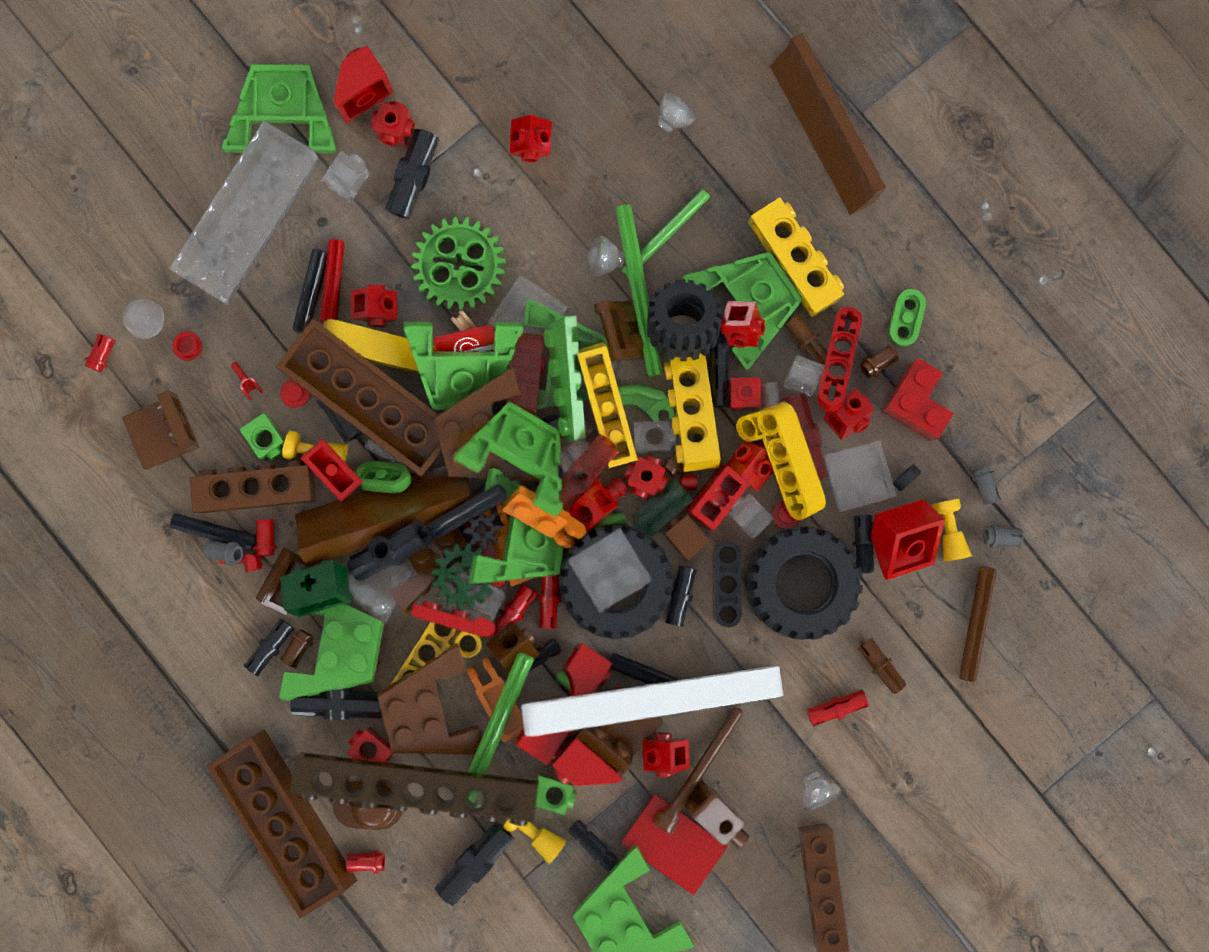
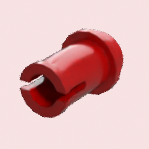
(99, 353)
(617, 488)
(265, 538)
(366, 862)

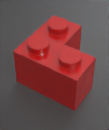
(912, 404)

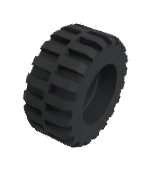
(843, 590)
(627, 621)

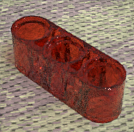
(527, 368)

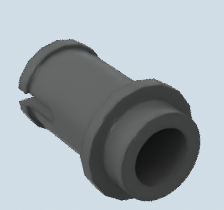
(986, 485)
(1002, 536)
(229, 553)

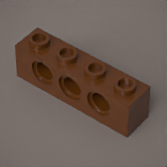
(207, 499)
(823, 888)

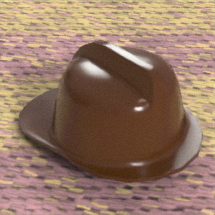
(361, 817)

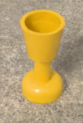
(293, 446)
(953, 542)
(543, 840)

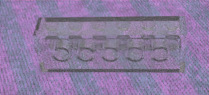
(245, 213)

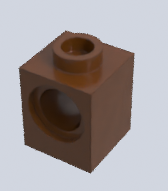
(686, 536)
(510, 643)

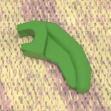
(647, 399)

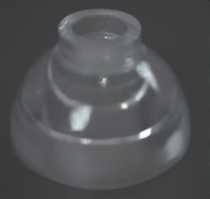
(675, 113)
(604, 256)
(143, 318)
(819, 791)

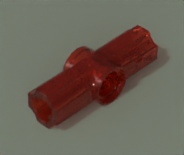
(810, 431)
(592, 462)

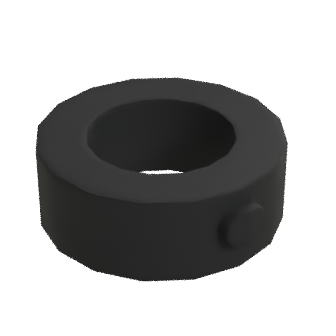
(906, 477)

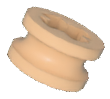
(463, 322)

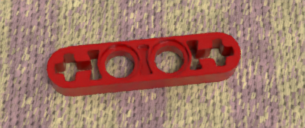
(839, 358)

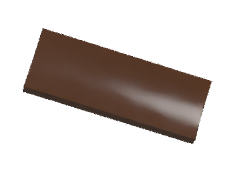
(827, 125)
(363, 396)
(359, 519)
(281, 824)

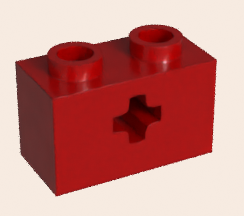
(717, 497)

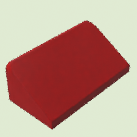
(331, 469)

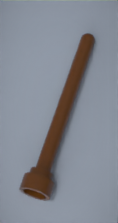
(668, 818)

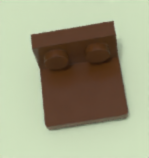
(160, 431)
(619, 740)

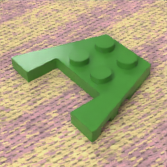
(280, 96)
(758, 281)
(538, 316)
(458, 374)
(524, 443)
(526, 549)
(345, 654)
(614, 922)

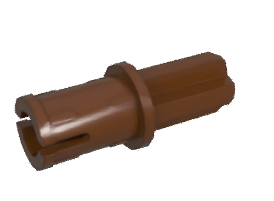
(807, 339)
(882, 666)

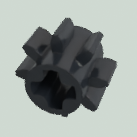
(489, 535)

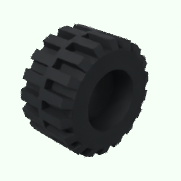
(690, 301)

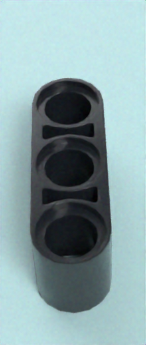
(733, 598)

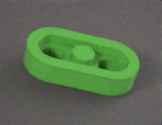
(907, 319)
(384, 477)

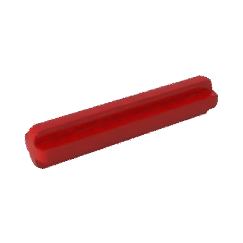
(332, 280)

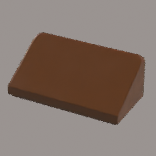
(271, 592)

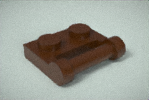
(620, 330)

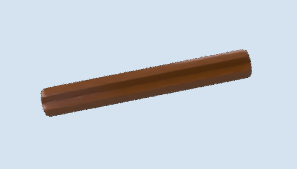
(977, 624)

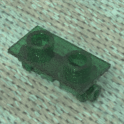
(662, 508)

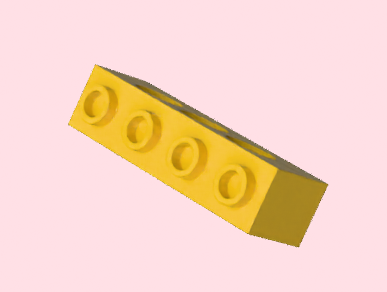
(782, 214)
(606, 401)
(706, 452)

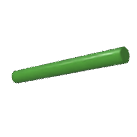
(671, 227)

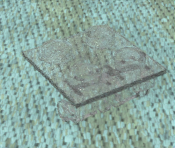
(374, 592)

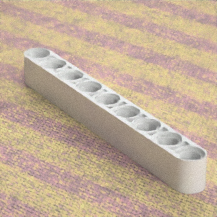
(651, 700)

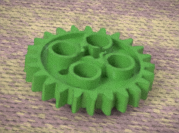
(452, 290)

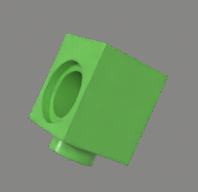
(254, 431)
(547, 781)

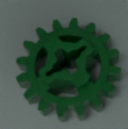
(450, 575)

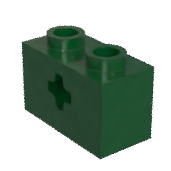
(315, 588)

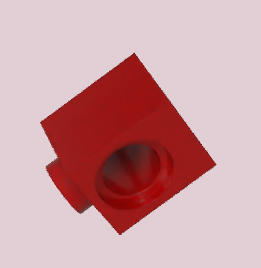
(744, 394)
(593, 507)
(369, 735)

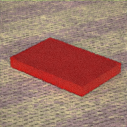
(682, 857)

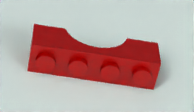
(584, 672)

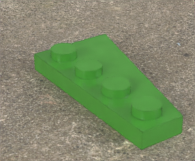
(566, 377)

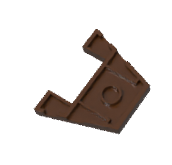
(466, 418)
(423, 563)
(415, 713)

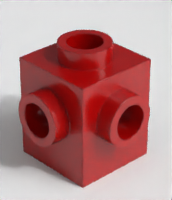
(396, 132)
(530, 138)
(374, 305)
(742, 324)
(852, 416)
(752, 464)
(641, 488)
(665, 754)

